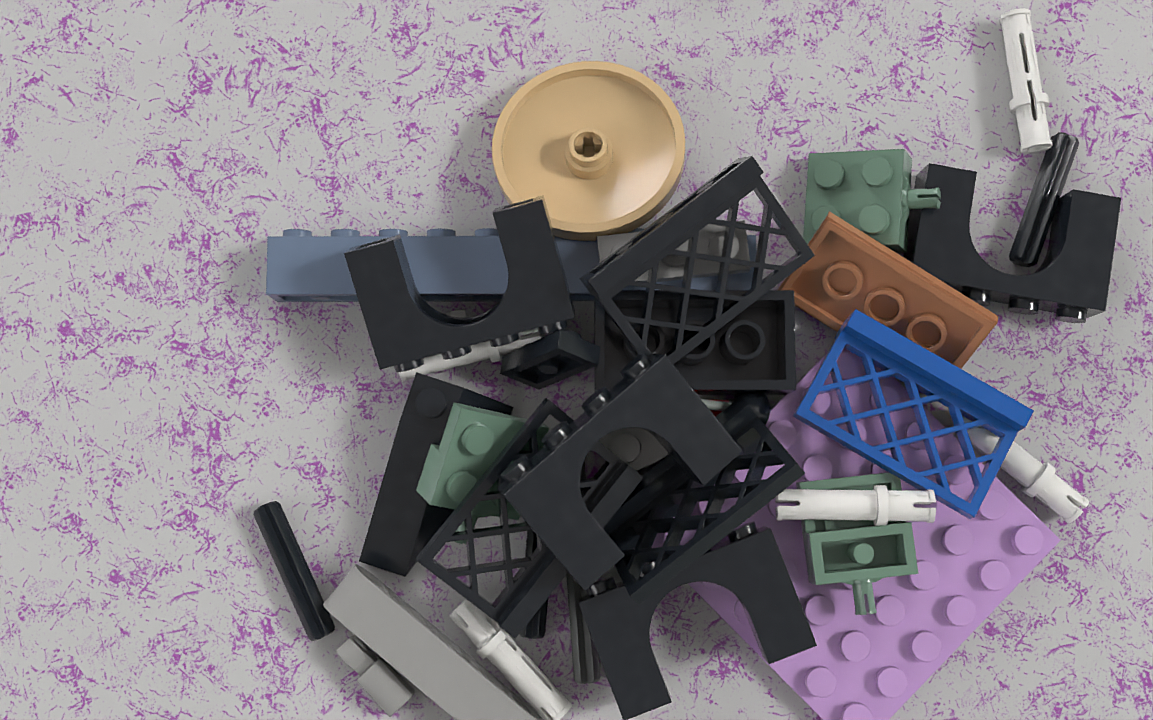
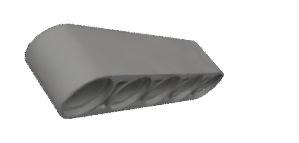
(422, 651)

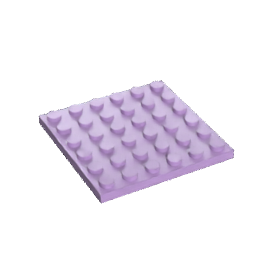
(965, 566)

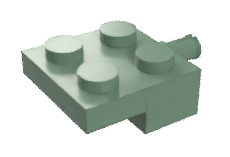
(866, 191)
(466, 451)
(857, 549)

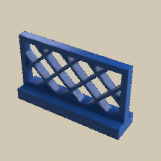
(936, 379)

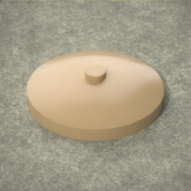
(594, 144)

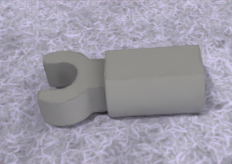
(376, 676)

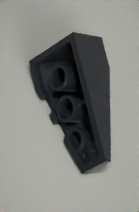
(401, 516)

